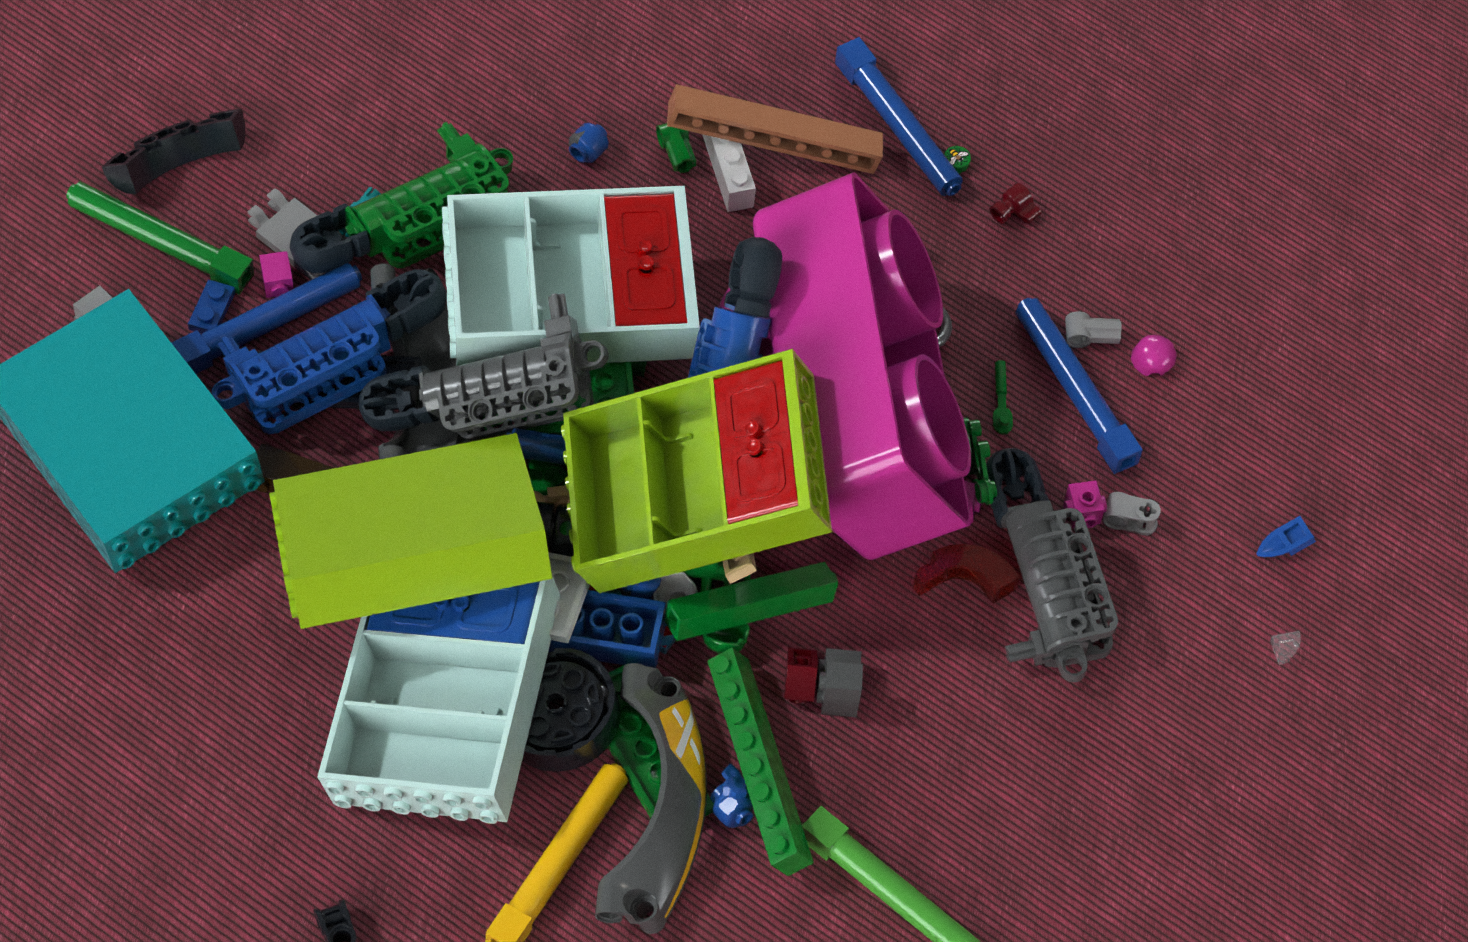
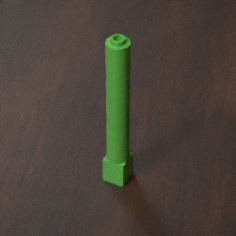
(831, 840)

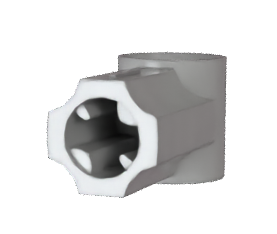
(1083, 330)

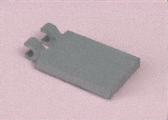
(279, 229)

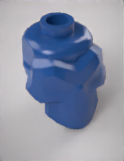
(732, 799)

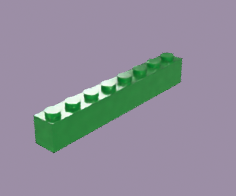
(760, 762)

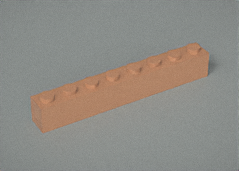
(775, 129)

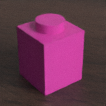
(276, 273)

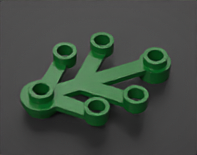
(984, 488)

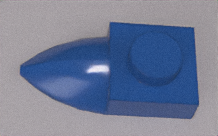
(1288, 538)

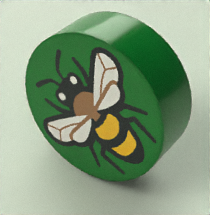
(959, 158)

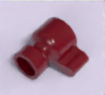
(1015, 201)

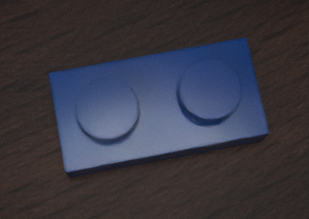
(211, 306)

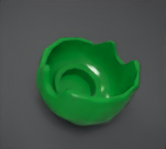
(728, 638)

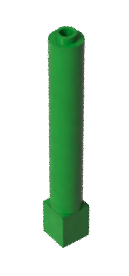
(221, 264)

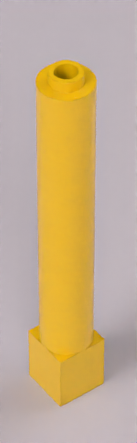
(516, 918)

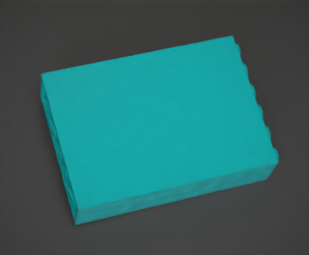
(124, 431)

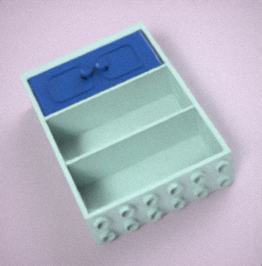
(441, 705)

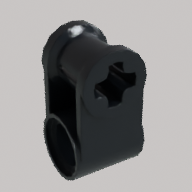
(335, 923)

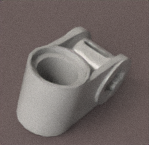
(1130, 513)

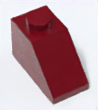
(800, 675)

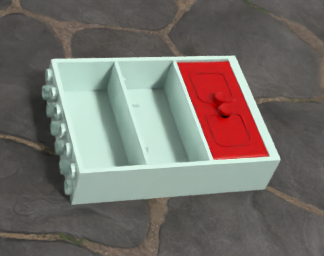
(610, 251)

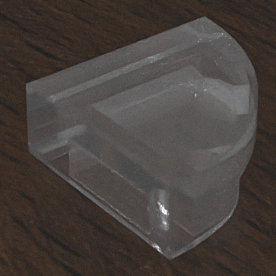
(1285, 646)

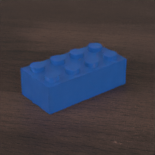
(618, 629)

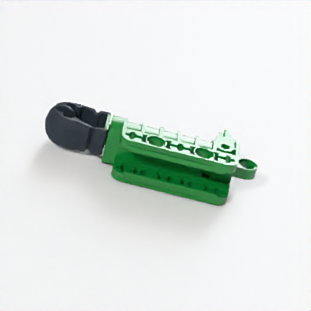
(403, 213)

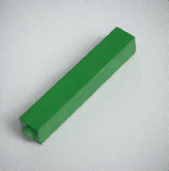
(750, 601)

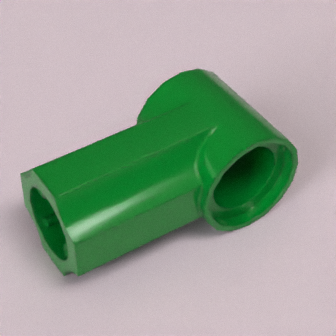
(677, 147)

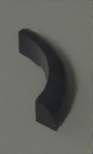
(175, 147)

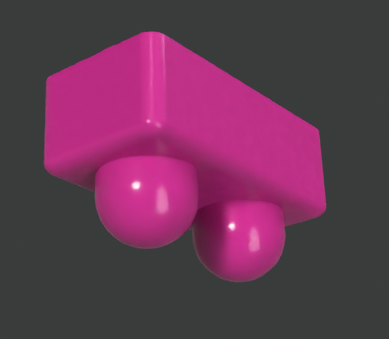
(864, 320)

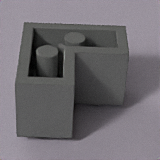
(840, 682)

